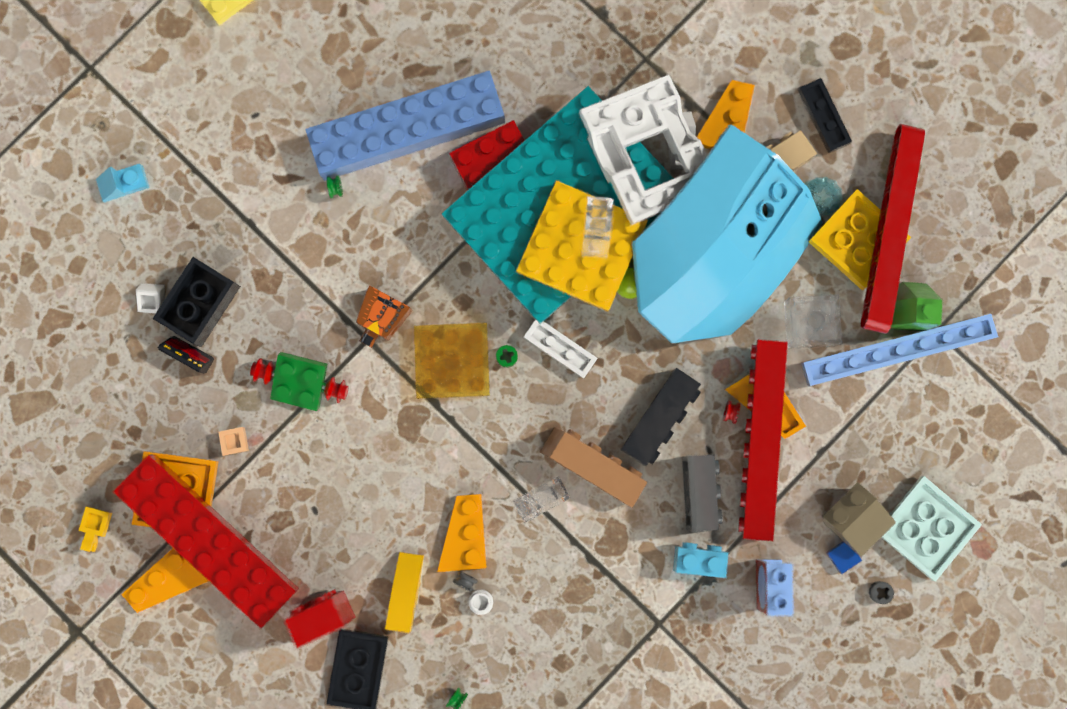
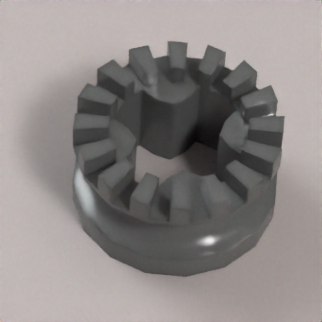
(465, 580)
(889, 592)

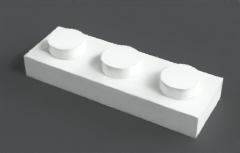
(560, 348)

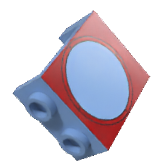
(774, 587)

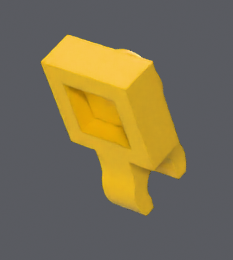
(94, 524)

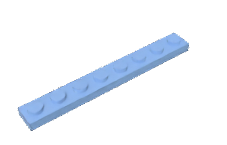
(899, 350)

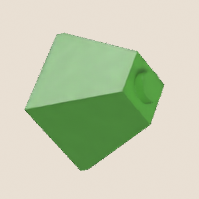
(916, 307)

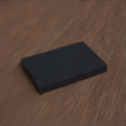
(357, 669)

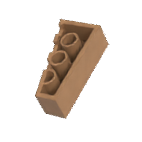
(593, 466)

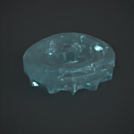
(832, 189)

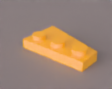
(730, 109)
(790, 421)
(465, 536)
(163, 581)

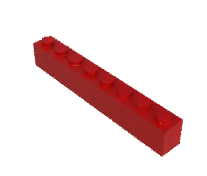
(764, 440)

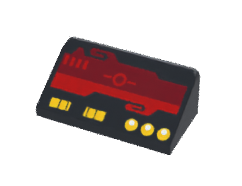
(186, 354)

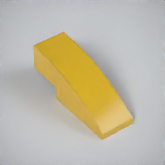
(404, 592)

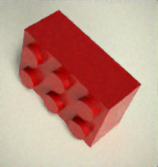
(484, 153)
(319, 617)

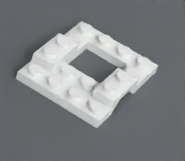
(632, 119)

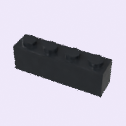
(660, 417)

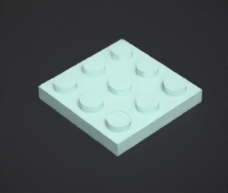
(930, 528)

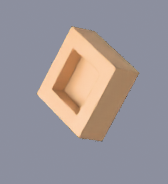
(233, 441)

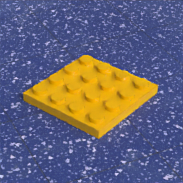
(557, 246)

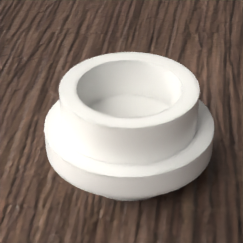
(480, 602)

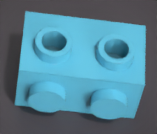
(697, 561)

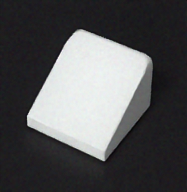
(149, 297)

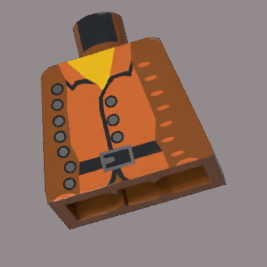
(380, 316)

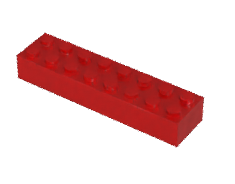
(206, 540)

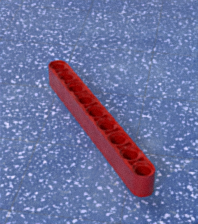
(892, 229)

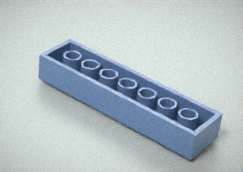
(406, 125)

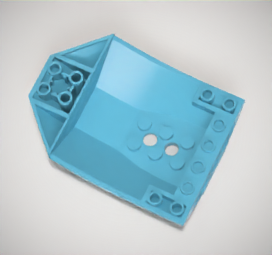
(696, 262)

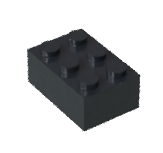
(196, 302)

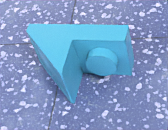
(119, 183)

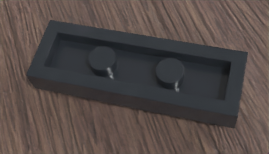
(824, 115)

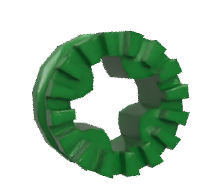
(334, 187)
(513, 359)
(456, 699)

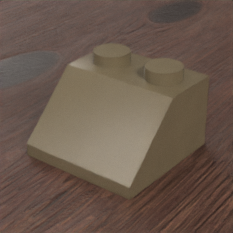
(859, 519)

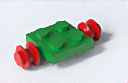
(298, 381)

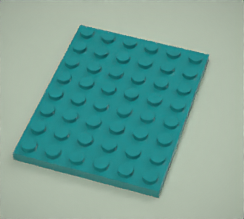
(506, 204)

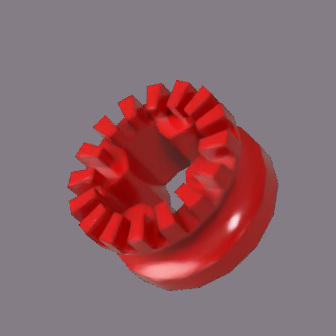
(730, 411)

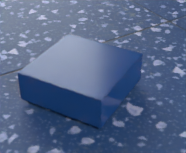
(843, 557)

